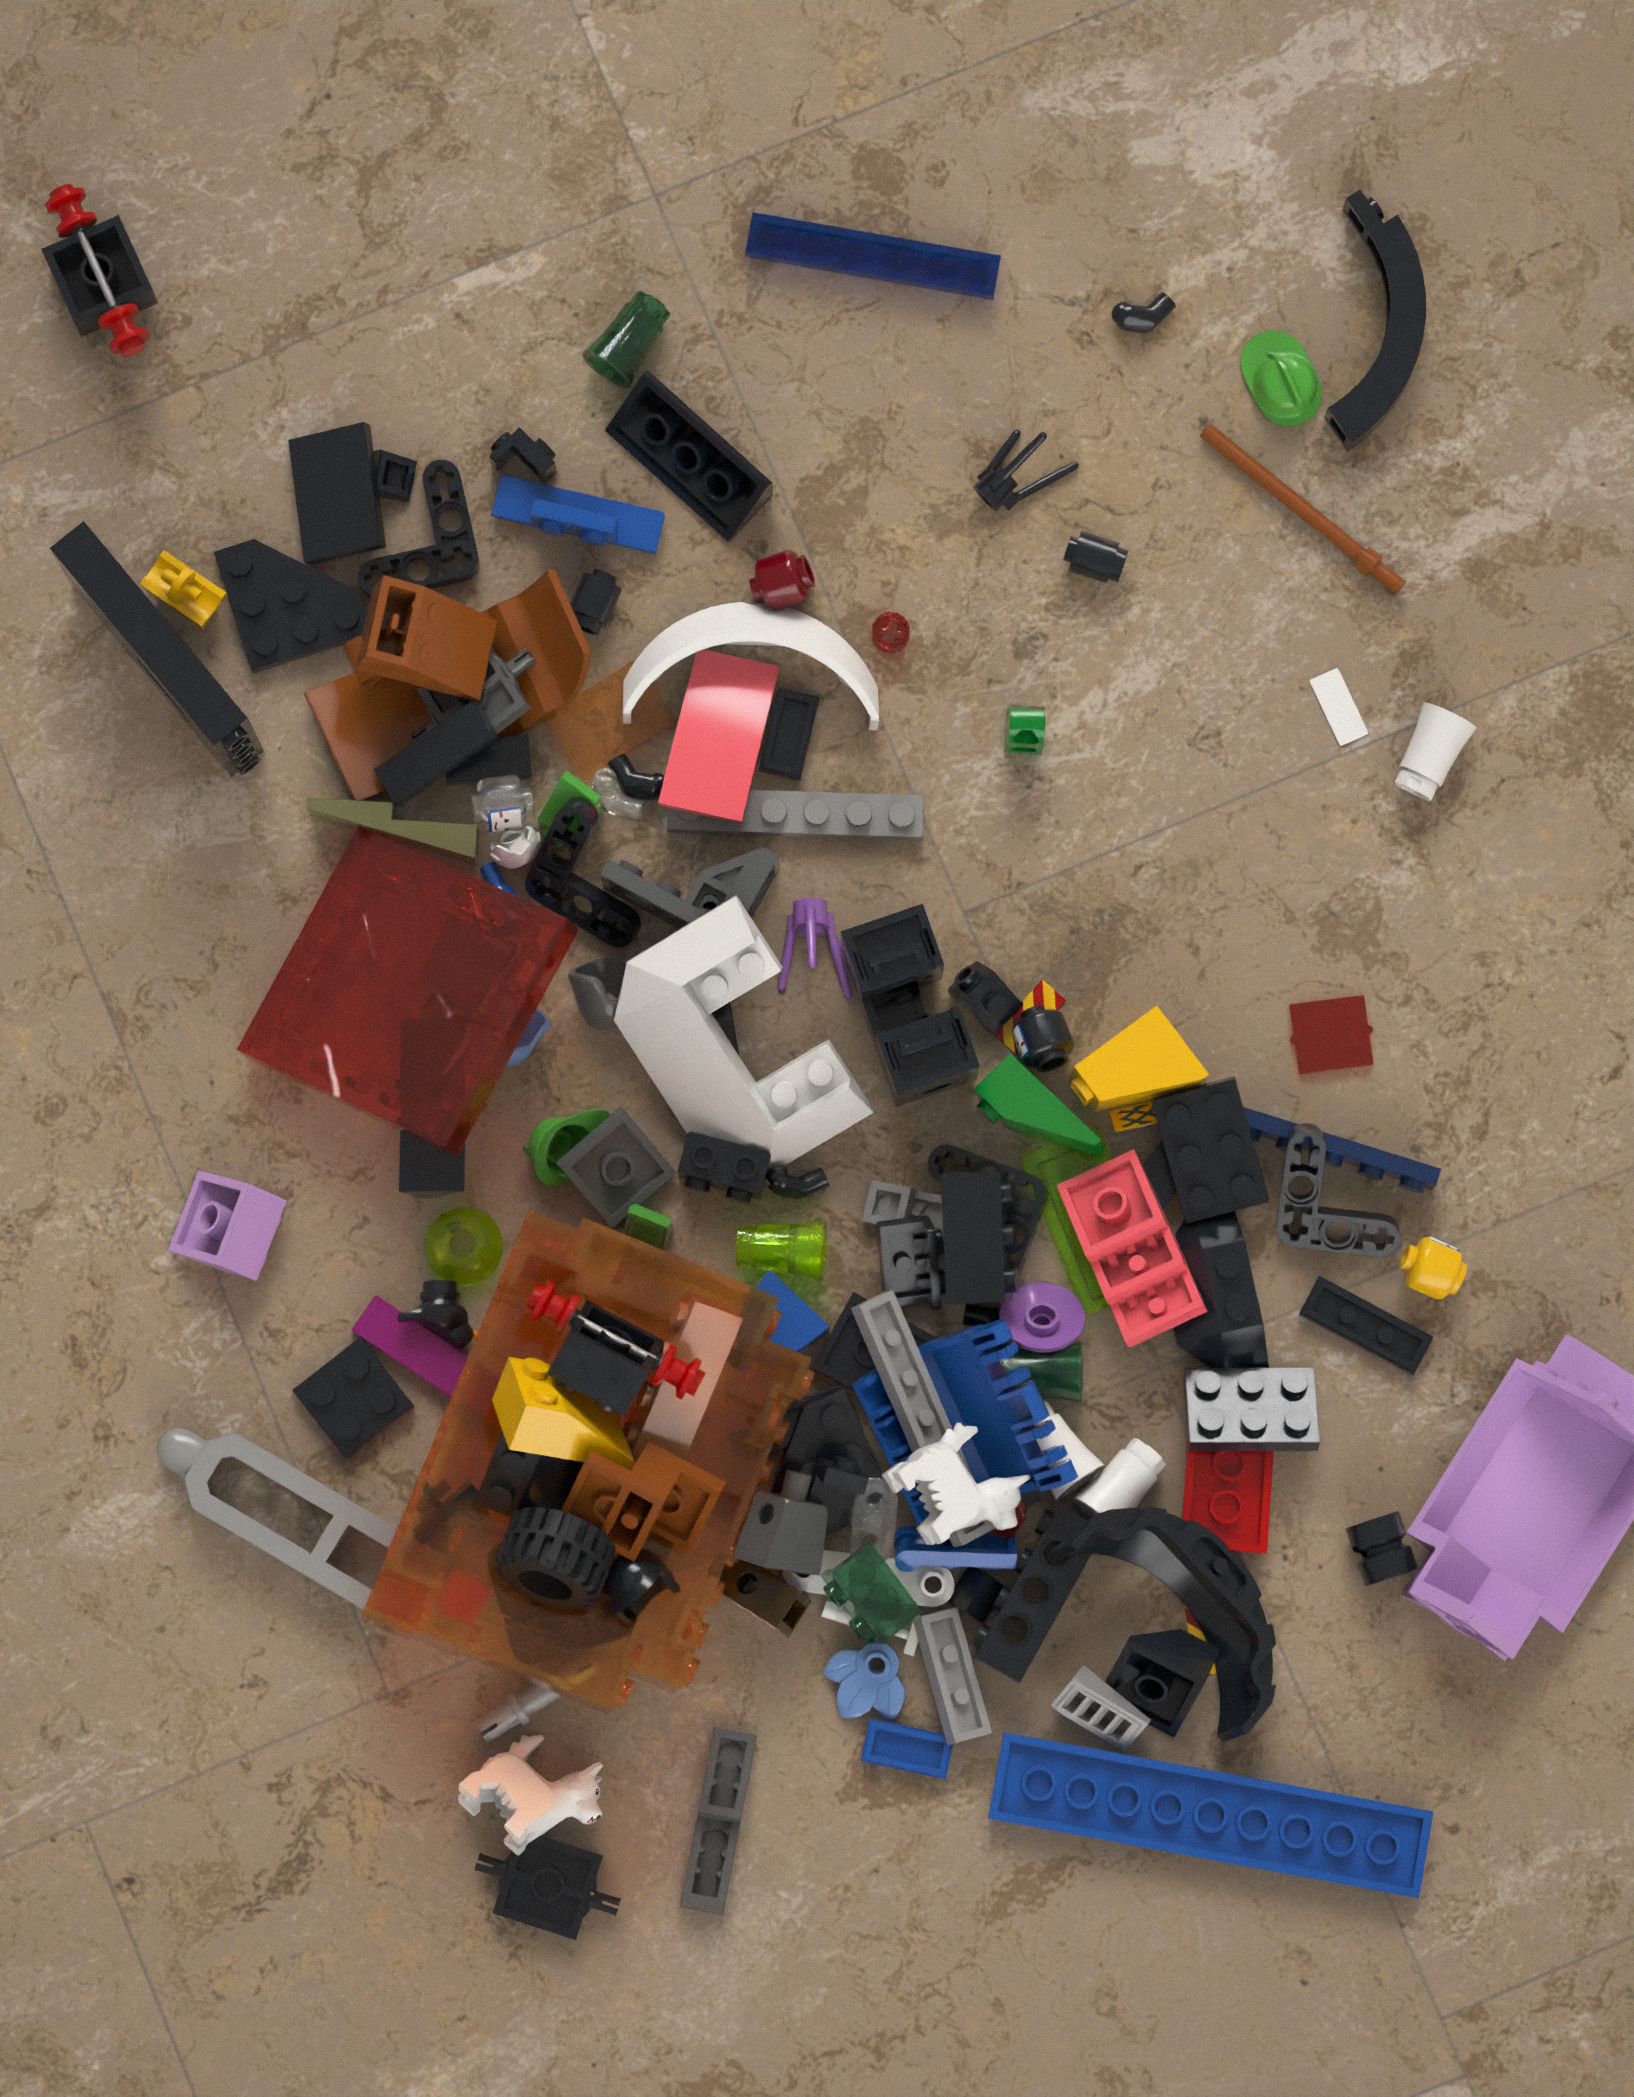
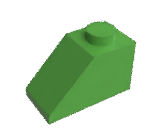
(566, 789)

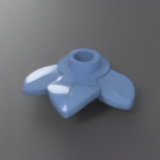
(863, 1686)

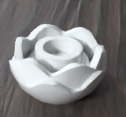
(516, 848)

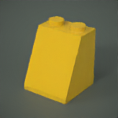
(1137, 1066)

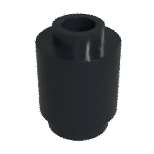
(1095, 557)
(595, 600)

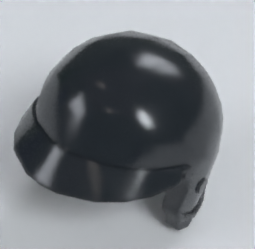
(635, 1584)

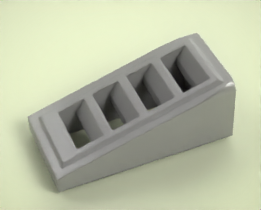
(1097, 1690)

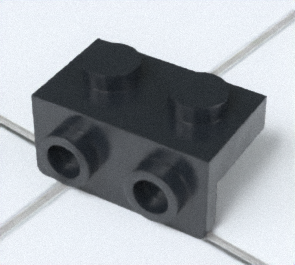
(724, 1166)
(910, 1260)

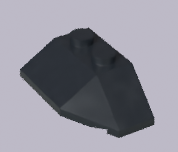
(1233, 1326)

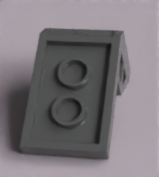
(743, 876)

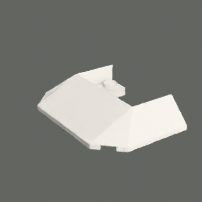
(671, 1029)

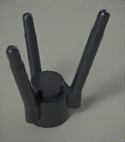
(998, 486)

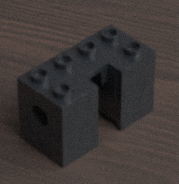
(887, 967)

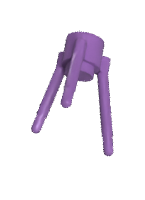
(810, 920)

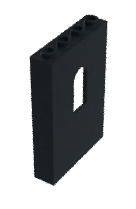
(158, 650)

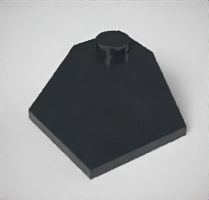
(1163, 1675)

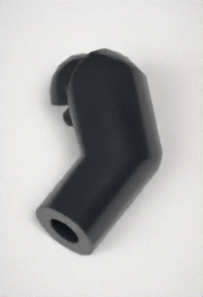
(636, 784)

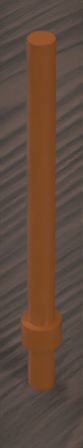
(1366, 560)

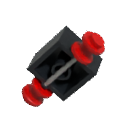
(98, 272)
(608, 1354)

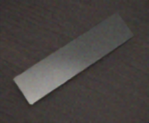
(718, 1821)

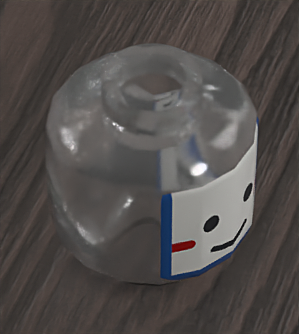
(501, 803)

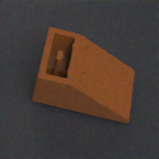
(425, 639)

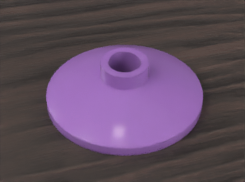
(1043, 1317)

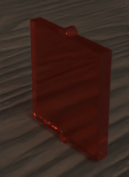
(1331, 1034)

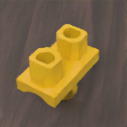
(183, 589)

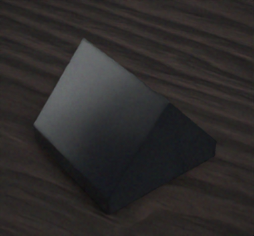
(976, 1593)

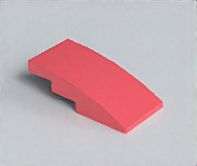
(719, 736)
(1131, 1248)

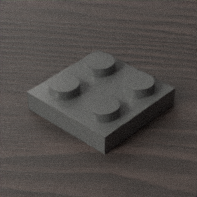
(615, 1167)

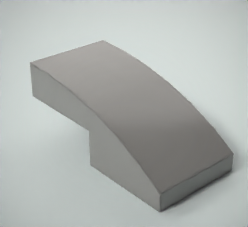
(895, 1201)

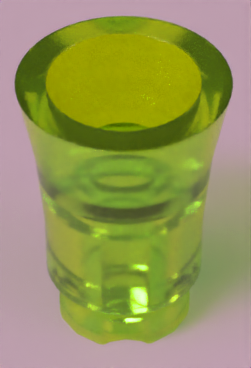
(784, 1248)

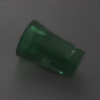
(627, 340)
(1054, 1373)

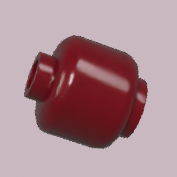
(782, 580)

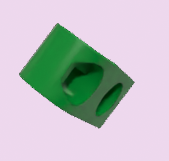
(1024, 729)

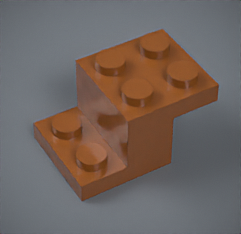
(656, 1496)

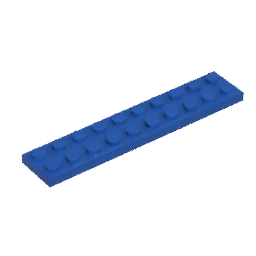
(1210, 1815)

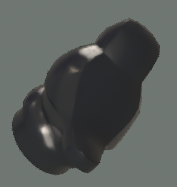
(442, 1313)

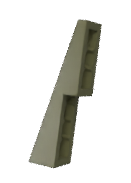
(447, 839)

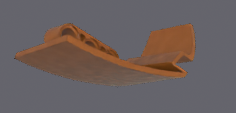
(373, 716)

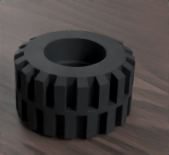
(555, 1558)

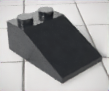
(525, 1480)

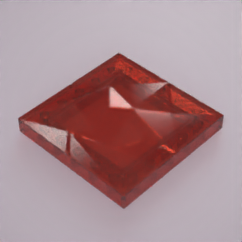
(408, 990)

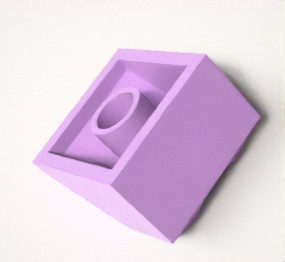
(227, 1225)

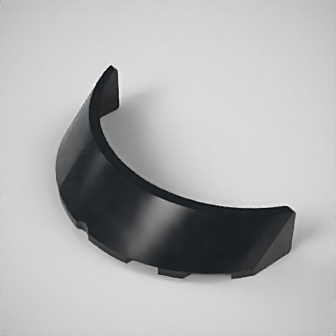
(1211, 1586)

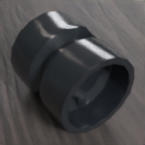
(1381, 1548)

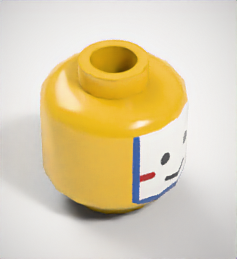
(1433, 1268)

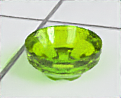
(470, 1268)

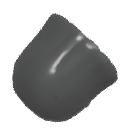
(592, 984)

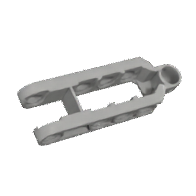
(197, 1460)

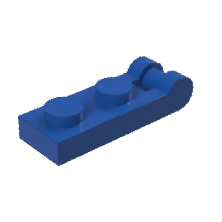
(983, 1552)

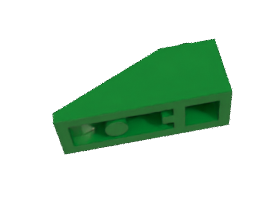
(1028, 1107)

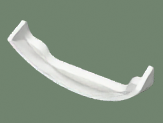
(751, 625)

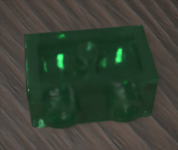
(870, 1595)

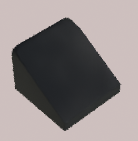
(394, 475)

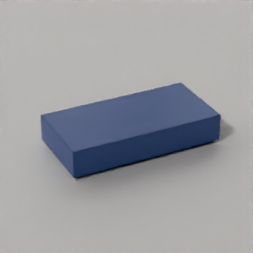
(906, 1749)

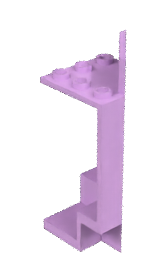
(1530, 1501)

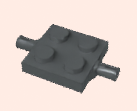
(499, 699)

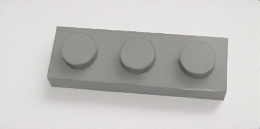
(952, 1676)

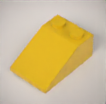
(553, 1421)

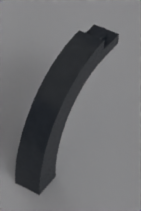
(1377, 393)

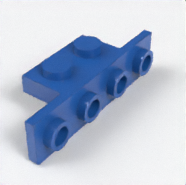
(578, 514)

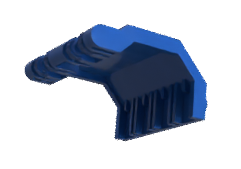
(980, 1395)

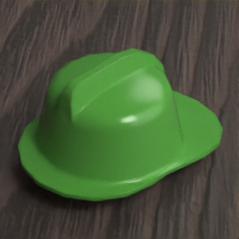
(1281, 378)
(555, 1138)

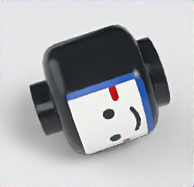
(1043, 1038)

